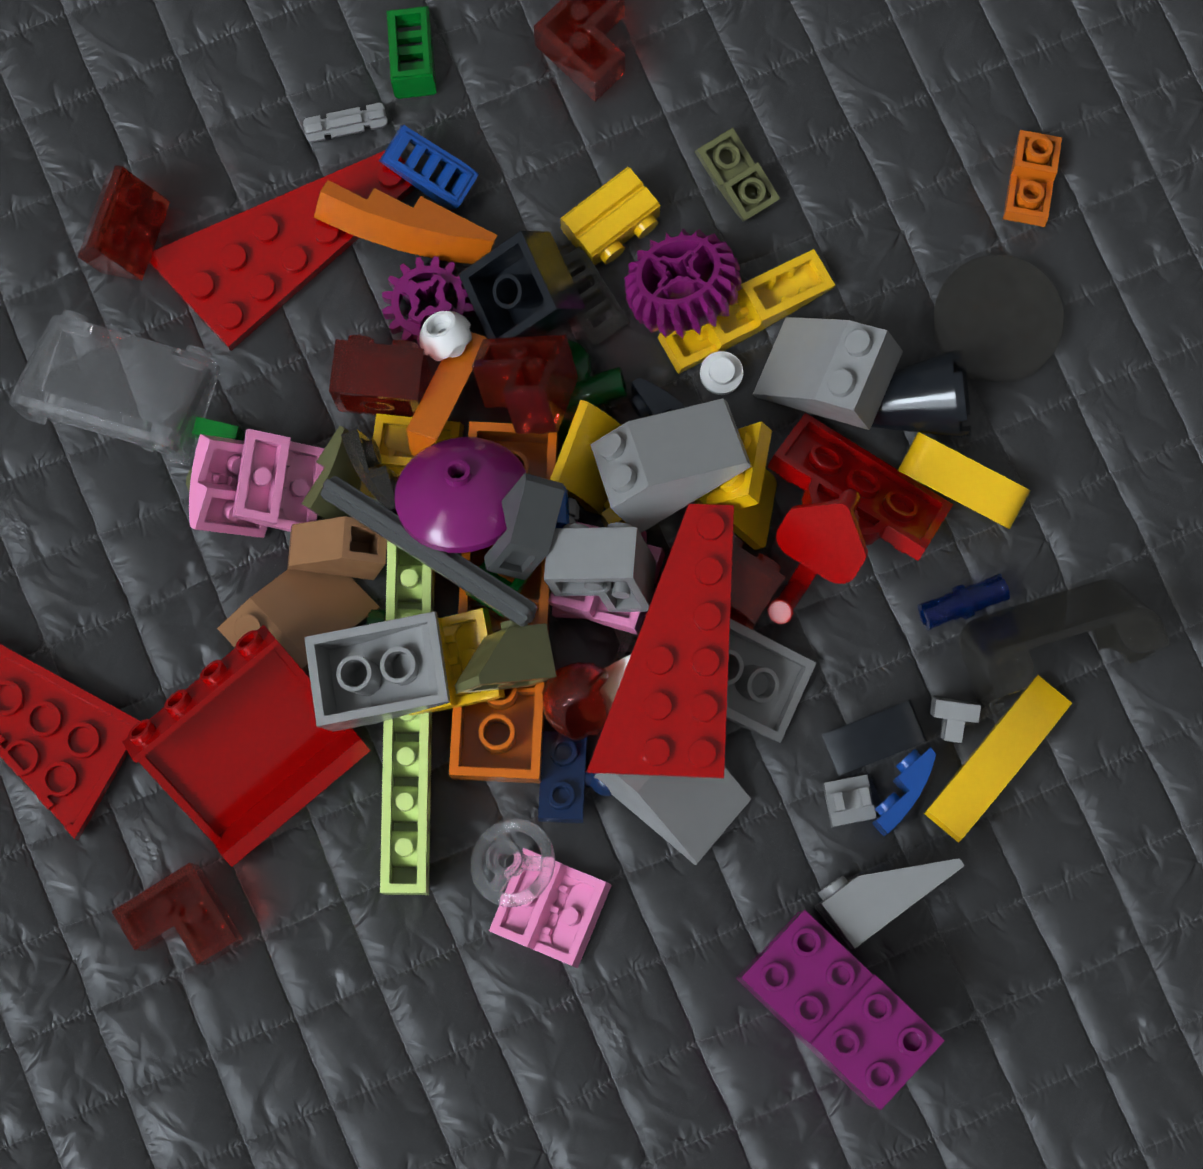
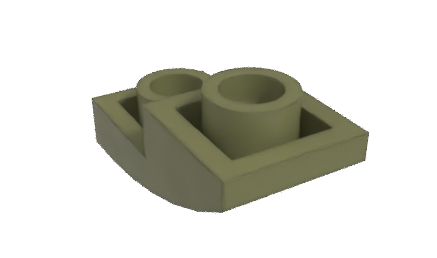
(737, 175)
(335, 463)

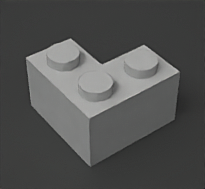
(602, 563)

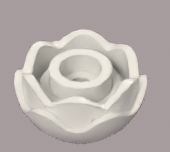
(445, 335)

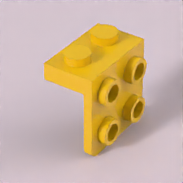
(751, 490)

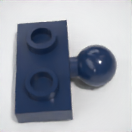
(565, 779)

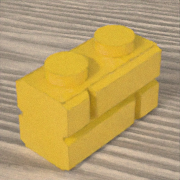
(612, 217)

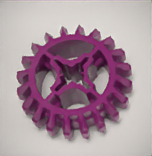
(684, 293)

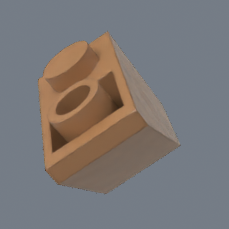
(337, 548)

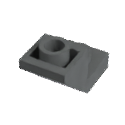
(530, 520)

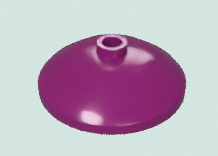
(461, 511)

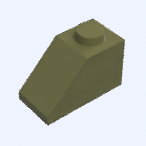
(509, 660)

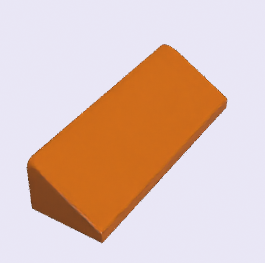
(441, 397)

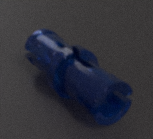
(963, 602)

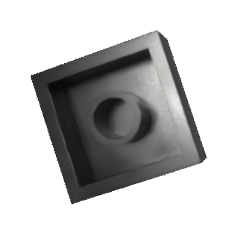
(522, 287)

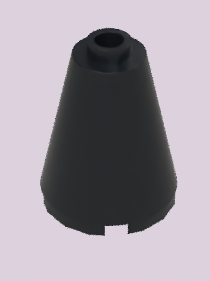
(928, 398)

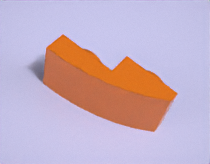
(1032, 178)

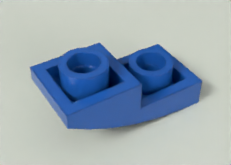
(911, 781)

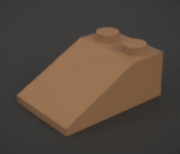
(299, 607)

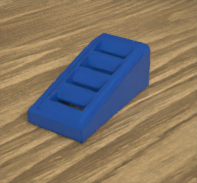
(452, 166)

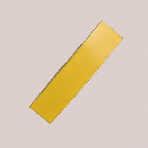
(759, 305)
(998, 758)

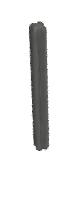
(449, 565)

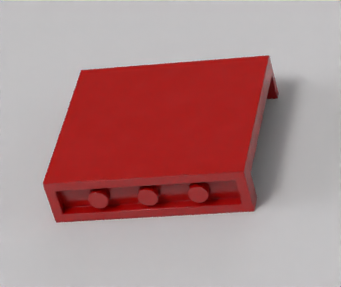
(243, 745)

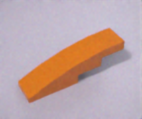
(417, 230)

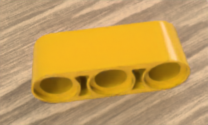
(964, 480)

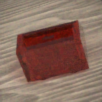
(124, 226)

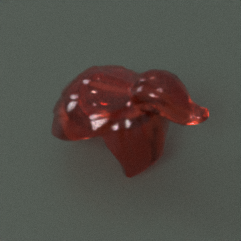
(574, 700)

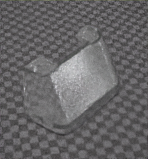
(117, 385)

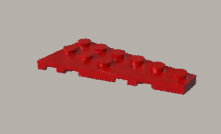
(59, 739)

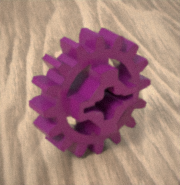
(413, 293)

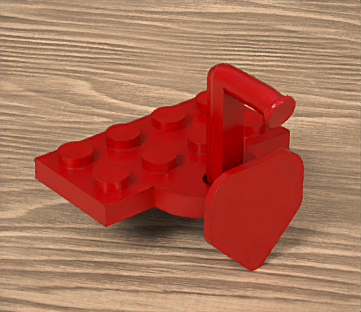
(845, 506)

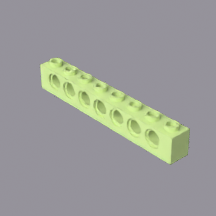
(406, 750)

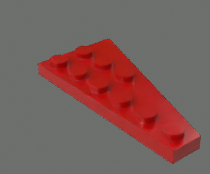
(263, 256)
(675, 685)

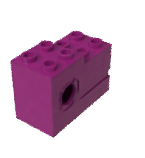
(840, 1010)

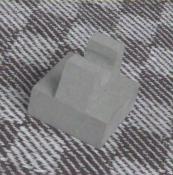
(953, 715)
(849, 801)

